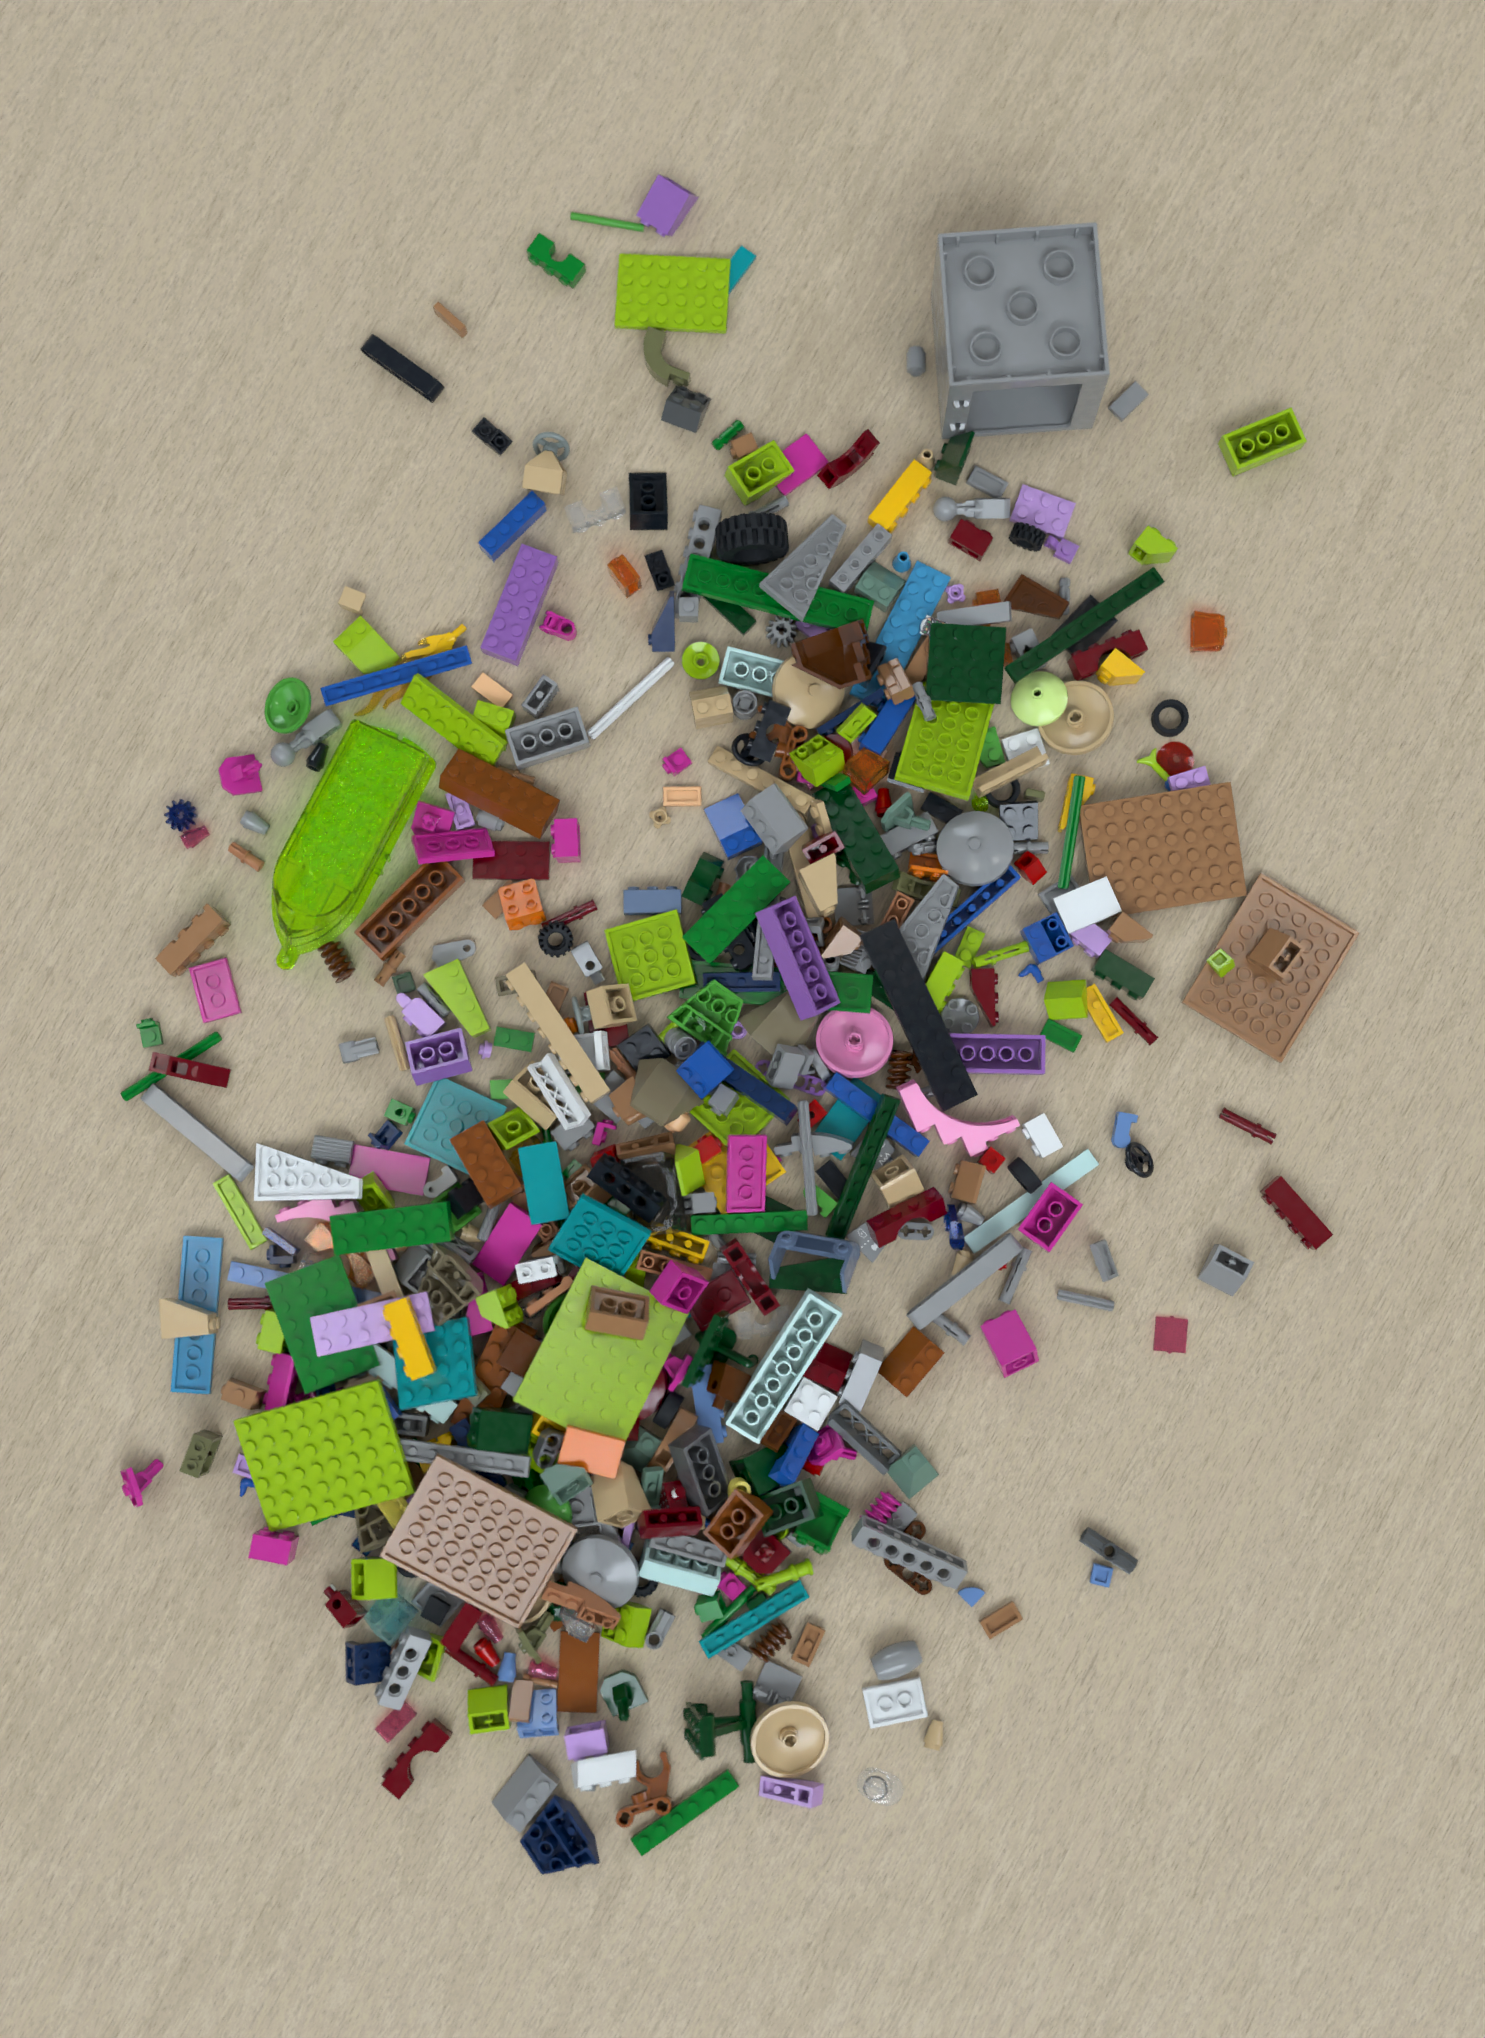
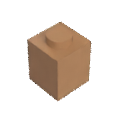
(743, 446)

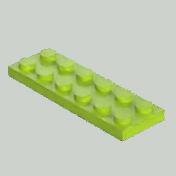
(452, 720)

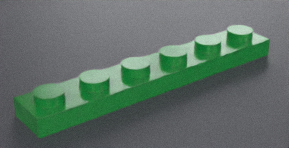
(749, 1222)
(685, 1812)

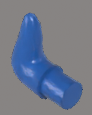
(1032, 968)
(245, 1482)

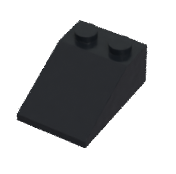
(648, 501)

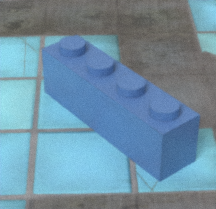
(708, 1415)

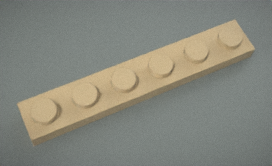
(759, 779)

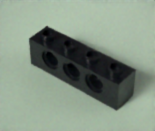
(740, 961)
(617, 1187)

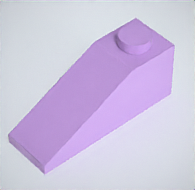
(792, 1790)

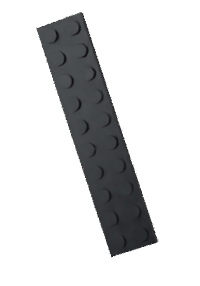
(918, 1015)

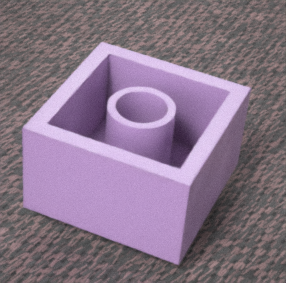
(587, 1740)

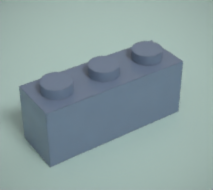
(651, 900)

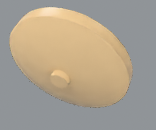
(810, 698)
(1083, 723)
(789, 1739)

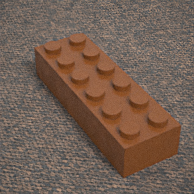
(499, 793)
(409, 907)
(490, 1372)

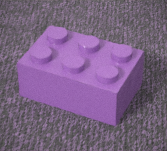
(438, 1056)

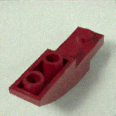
(189, 1069)

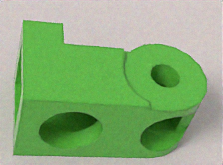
(824, 1201)

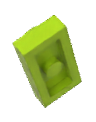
(856, 722)
(969, 946)

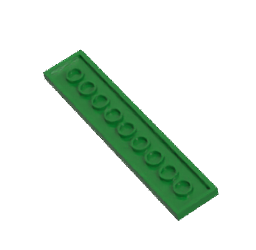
(741, 587)
(852, 989)

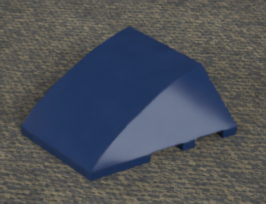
(560, 1839)

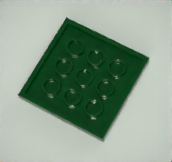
(965, 663)

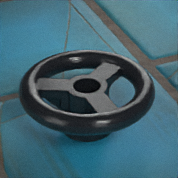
(744, 757)
(1135, 1161)

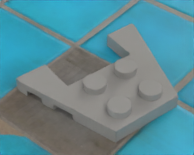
(585, 1514)

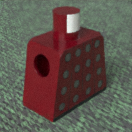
(672, 1495)
(343, 1607)

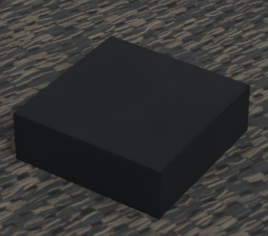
(435, 1610)

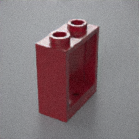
(461, 1627)

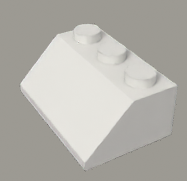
(604, 1770)

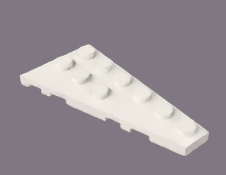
(292, 1178)

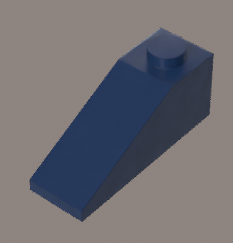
(663, 630)

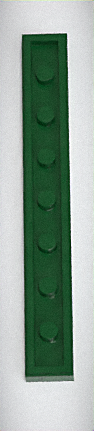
(863, 1166)

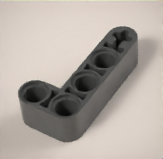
(550, 1448)

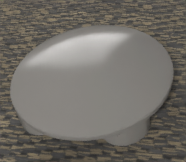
(960, 1016)

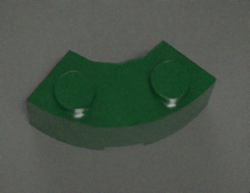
(703, 878)

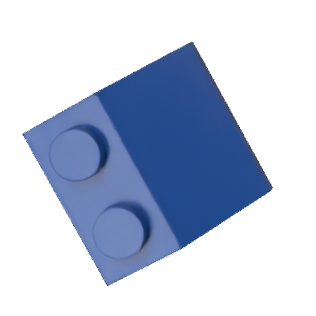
(705, 1070)

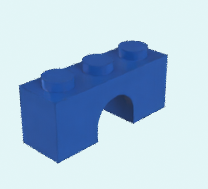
(790, 1464)

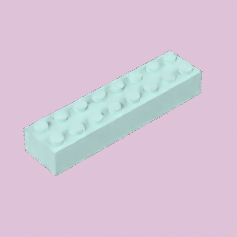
(783, 1365)

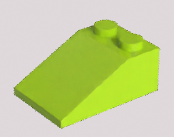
(758, 472)
(365, 647)

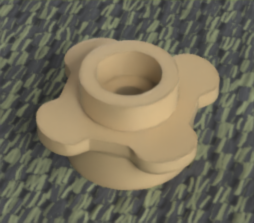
(660, 812)

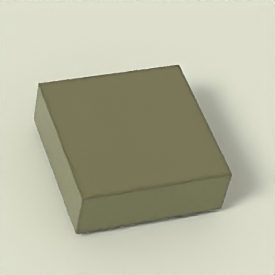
(1034, 795)

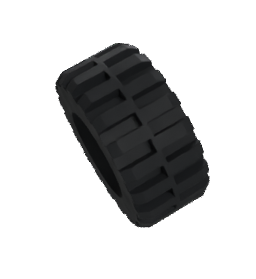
(752, 538)

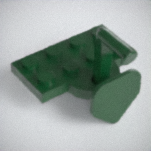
(718, 1345)

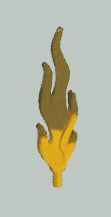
(436, 643)

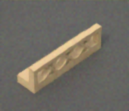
(1009, 771)

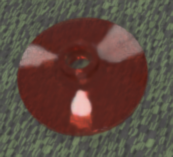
(1171, 749)

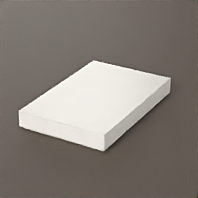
(1087, 905)
(895, 1702)

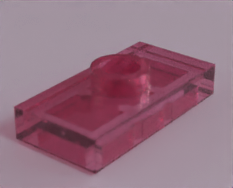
(395, 1722)

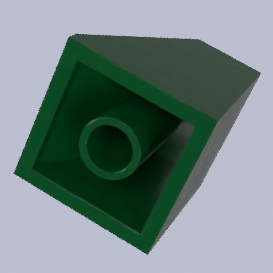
(500, 1430)
(755, 1468)

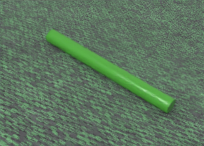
(607, 221)

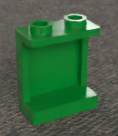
(822, 1530)

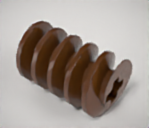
(336, 961)
(899, 1068)
(771, 1641)

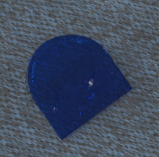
(954, 1228)

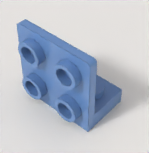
(542, 1715)

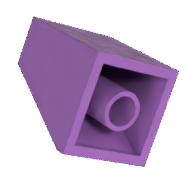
(666, 206)

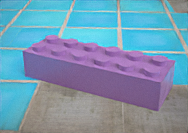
(519, 604)
(797, 958)
(1001, 1053)

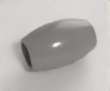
(896, 1660)

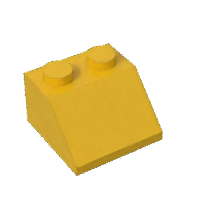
(1119, 670)

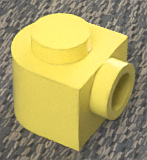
(739, 1483)

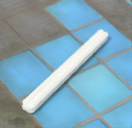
(630, 698)

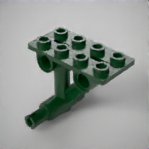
(705, 1727)

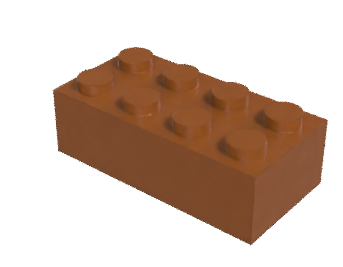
(486, 1164)

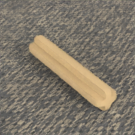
(397, 1043)

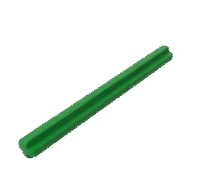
(1071, 832)
(154, 1077)

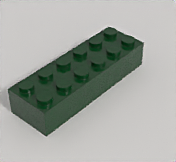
(863, 844)

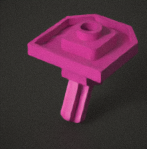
(240, 775)
(431, 819)
(677, 1369)
(829, 1447)
(136, 1483)

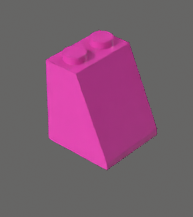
(1009, 1343)

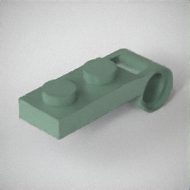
(651, 1484)

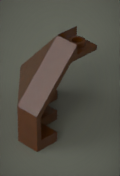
(835, 655)

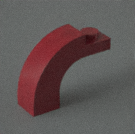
(850, 462)

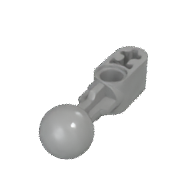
(979, 508)
(312, 733)

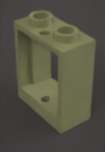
(197, 1461)

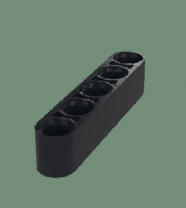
(402, 368)

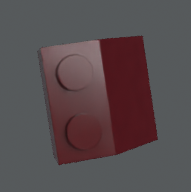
(829, 1366)

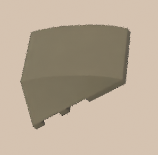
(778, 1024)
(662, 1092)
(449, 1284)
(372, 1528)

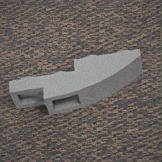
(822, 1144)

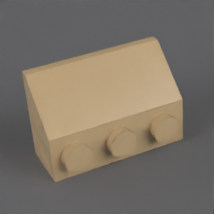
(528, 1096)

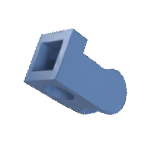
(1121, 1129)

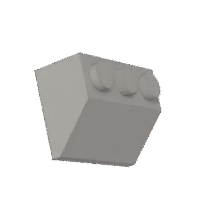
(774, 819)
(525, 1793)

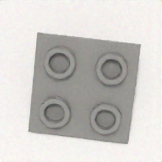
(854, 906)
(775, 1684)

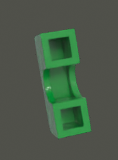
(567, 271)

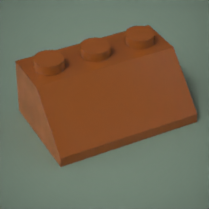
(910, 1361)
(737, 1523)

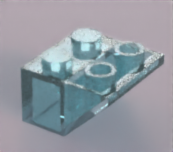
(390, 1617)

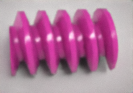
(883, 1507)

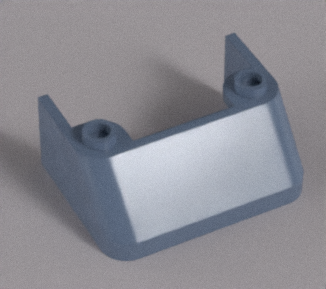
(816, 1245)

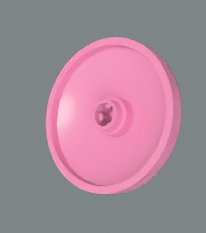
(854, 1042)

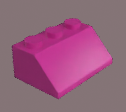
(1050, 1217)
(281, 1382)

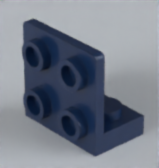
(366, 1662)

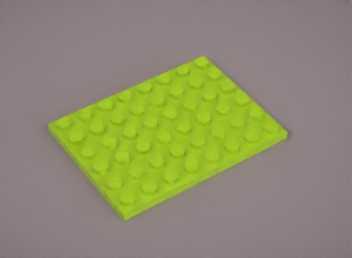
(596, 1376)
(324, 1455)

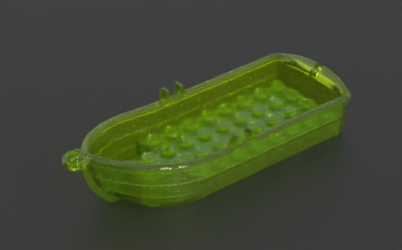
(345, 837)

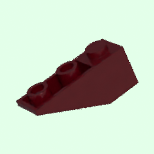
(983, 989)

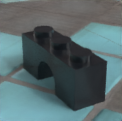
(772, 714)

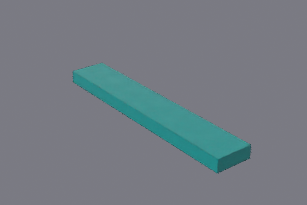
(754, 1619)

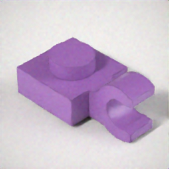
(1063, 550)

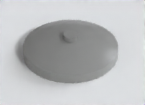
(975, 848)
(603, 1568)

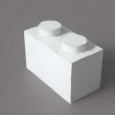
(1041, 1135)

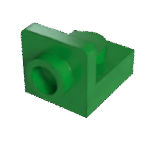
(150, 1033)

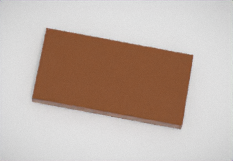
(578, 1673)

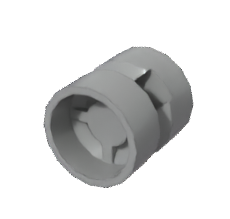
(744, 705)
(680, 1043)

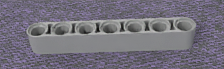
(197, 1132)
(964, 1281)

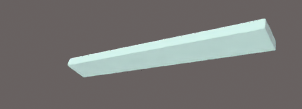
(1022, 1206)

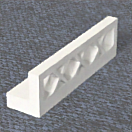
(563, 1091)

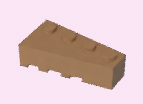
(193, 941)

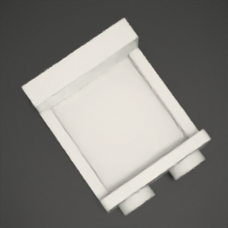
(596, 1048)
(539, 1268)

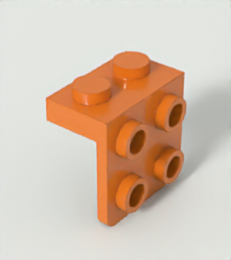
(925, 866)
(521, 904)

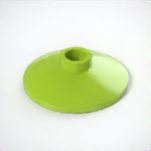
(704, 652)

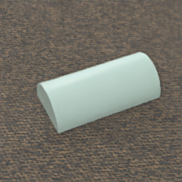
(749, 671)

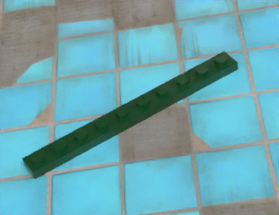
(1084, 625)

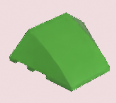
(710, 1015)

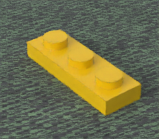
(1102, 1014)

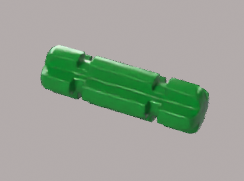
(728, 435)

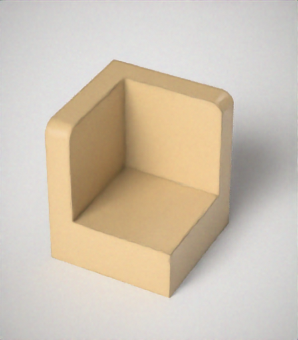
(352, 600)

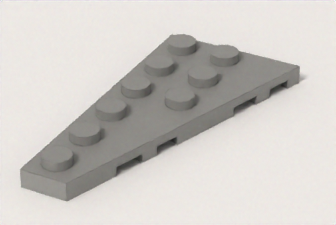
(800, 574)
(927, 922)

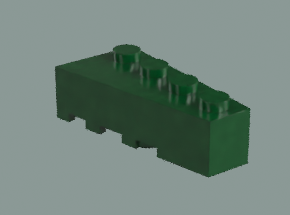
(816, 1275)

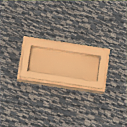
(492, 691)
(682, 796)

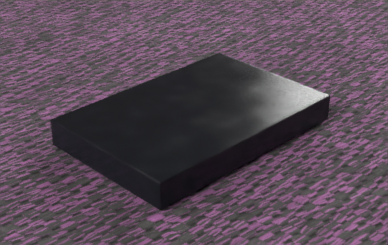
(1094, 636)

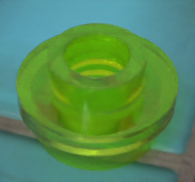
(980, 804)

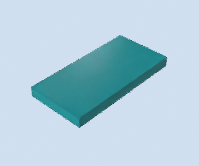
(844, 1121)
(543, 1183)

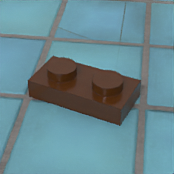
(779, 1431)

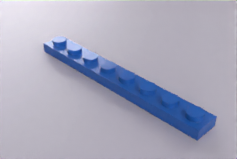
(395, 675)

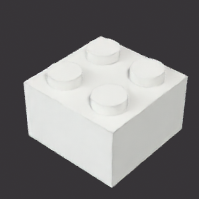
(810, 1403)

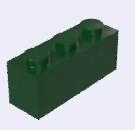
(1122, 975)

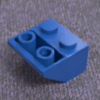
(1046, 938)

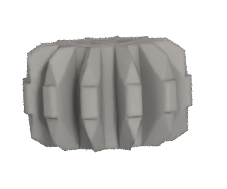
(775, 627)

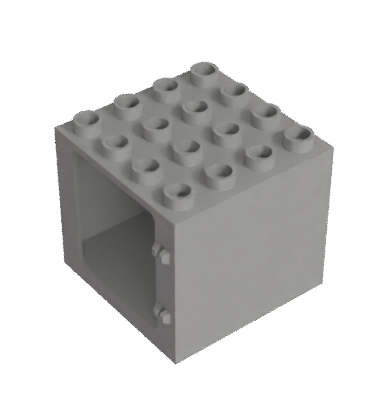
(1019, 330)

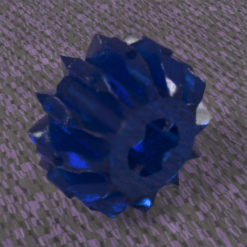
(184, 807)

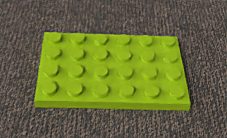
(672, 293)
(945, 750)

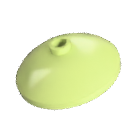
(1043, 708)

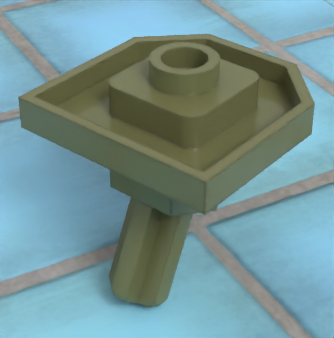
(533, 1636)

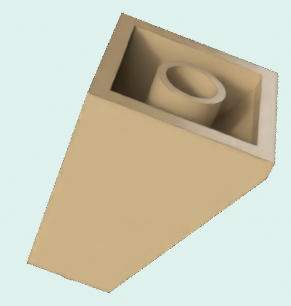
(711, 706)
(821, 884)
(897, 1181)
(185, 1319)
(619, 1499)

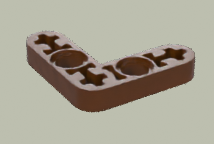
(898, 1569)

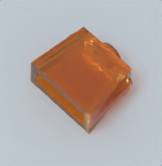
(624, 575)
(1207, 632)
(866, 769)

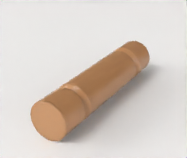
(544, 1682)

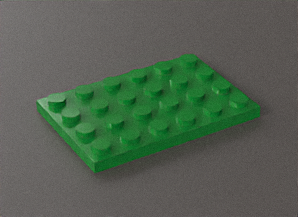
(311, 1293)

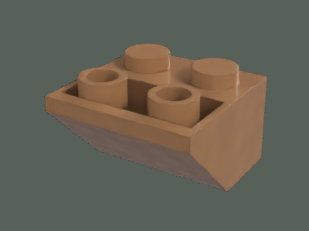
(1276, 953)

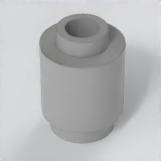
(916, 361)
(489, 821)

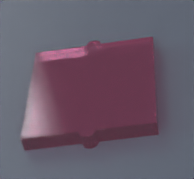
(1170, 1334)

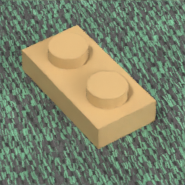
(820, 814)

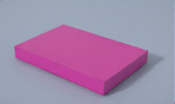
(806, 462)
(215, 990)

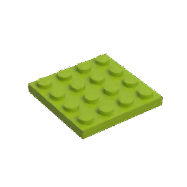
(651, 955)
(744, 1116)

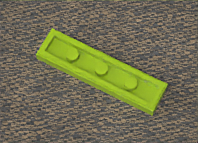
(240, 1211)

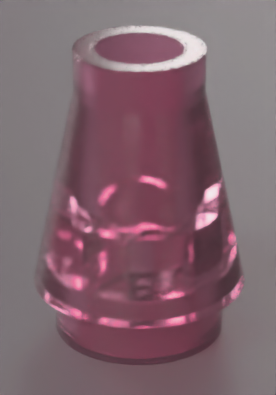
(194, 837)
(489, 1626)
(542, 1670)

